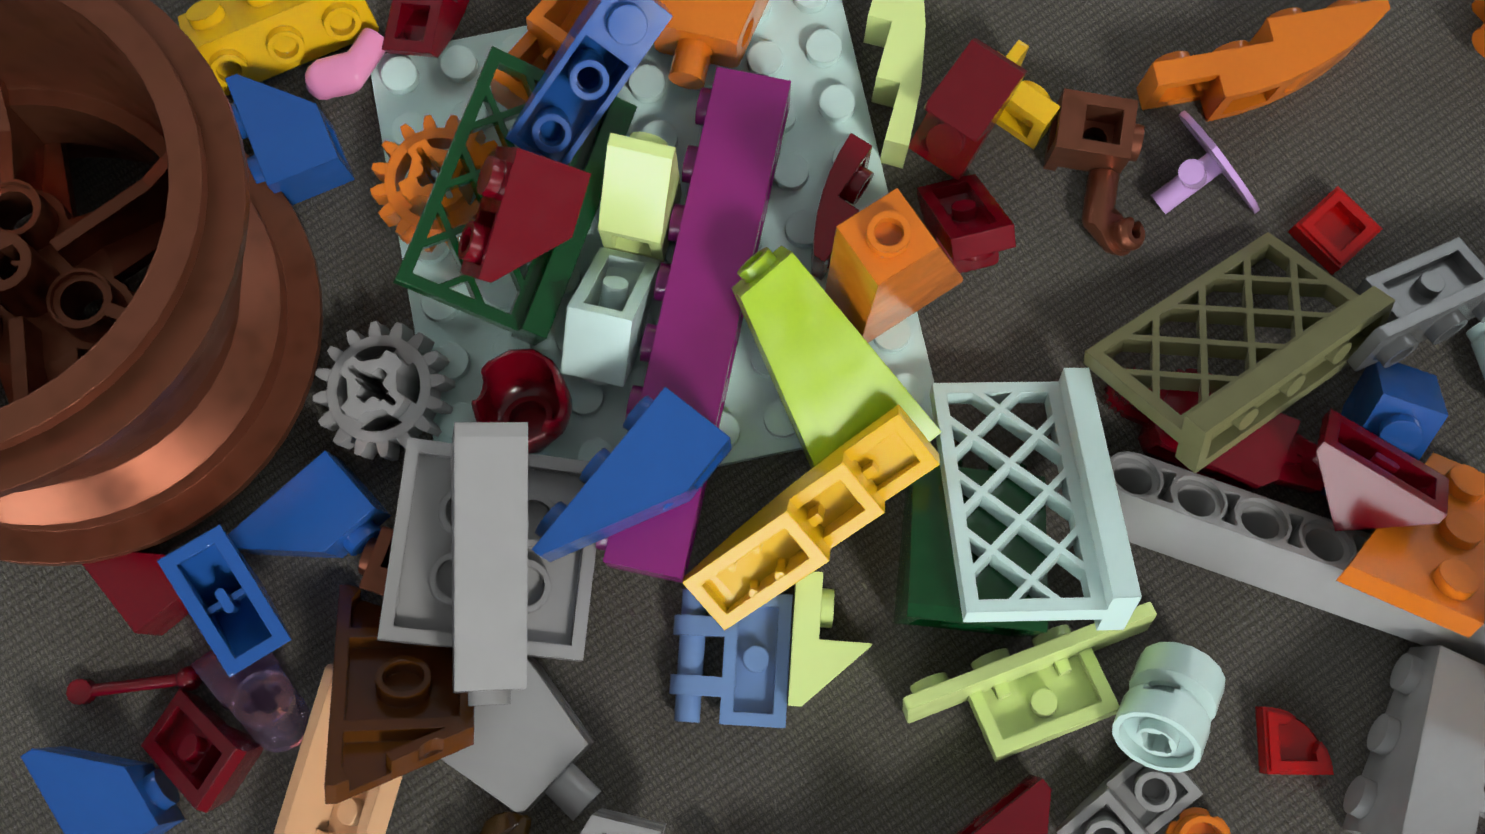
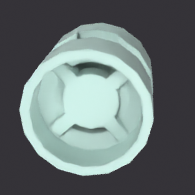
(1169, 707)

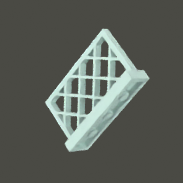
(1088, 502)

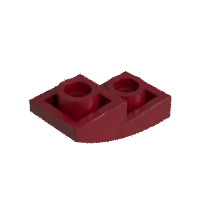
(845, 182)

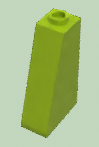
(816, 356)

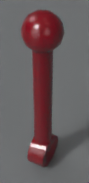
(85, 690)

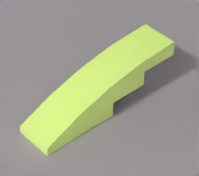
(901, 32)

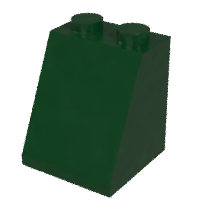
(926, 570)

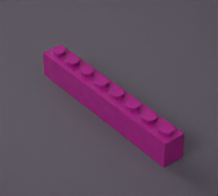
(699, 315)

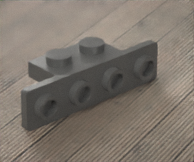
(1432, 302)

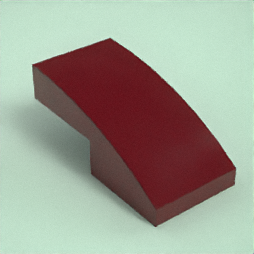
(422, 26)

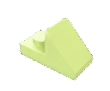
(814, 660)

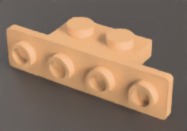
(304, 801)

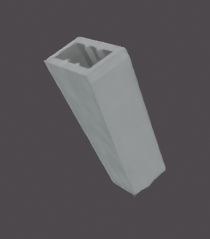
(489, 560)

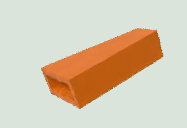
(886, 266)

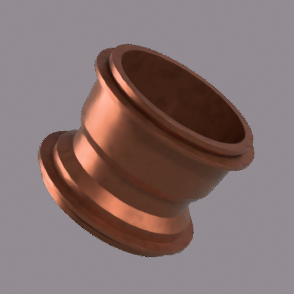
(169, 391)

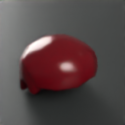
(525, 388)

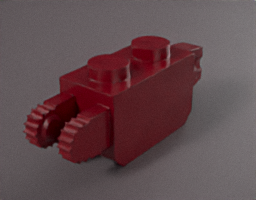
(1264, 457)

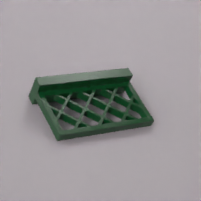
(547, 275)

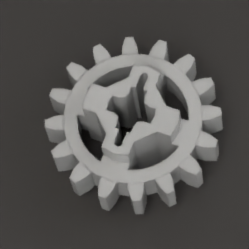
(360, 407)

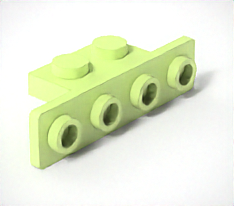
(1033, 692)

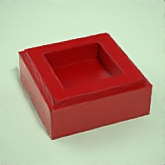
(1335, 230)

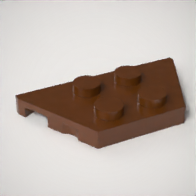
(387, 704)

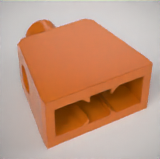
(706, 35)

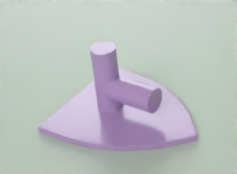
(1195, 173)

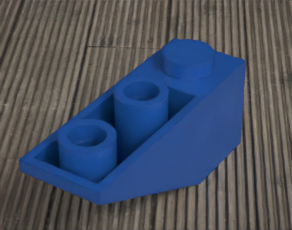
(587, 75)
(650, 471)

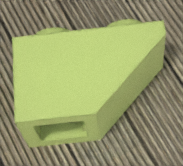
(638, 194)

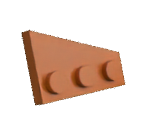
(1433, 567)

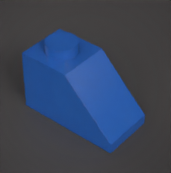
(314, 515)
(103, 792)

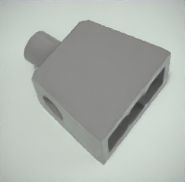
(529, 749)

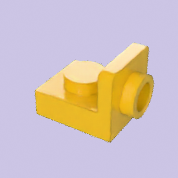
(1030, 108)

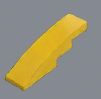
(811, 517)

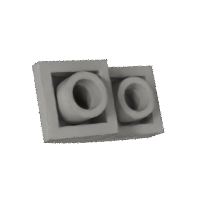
(1132, 802)

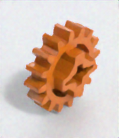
(421, 154)

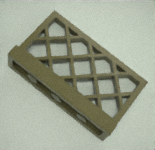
(1266, 387)

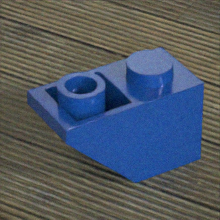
(290, 141)
(1397, 406)

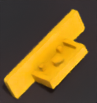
(271, 35)

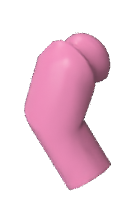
(346, 71)

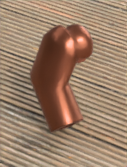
(1103, 220)

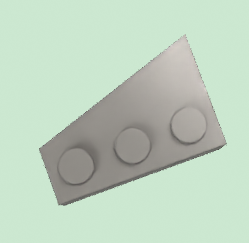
(1424, 750)

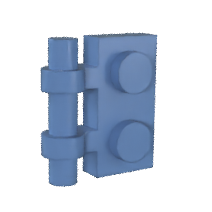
(753, 669)

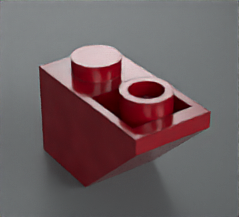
(523, 212)

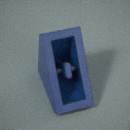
(225, 600)

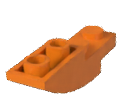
(1277, 61)

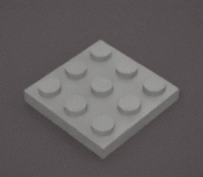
(420, 559)

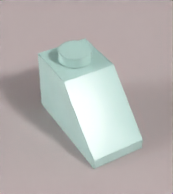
(608, 317)

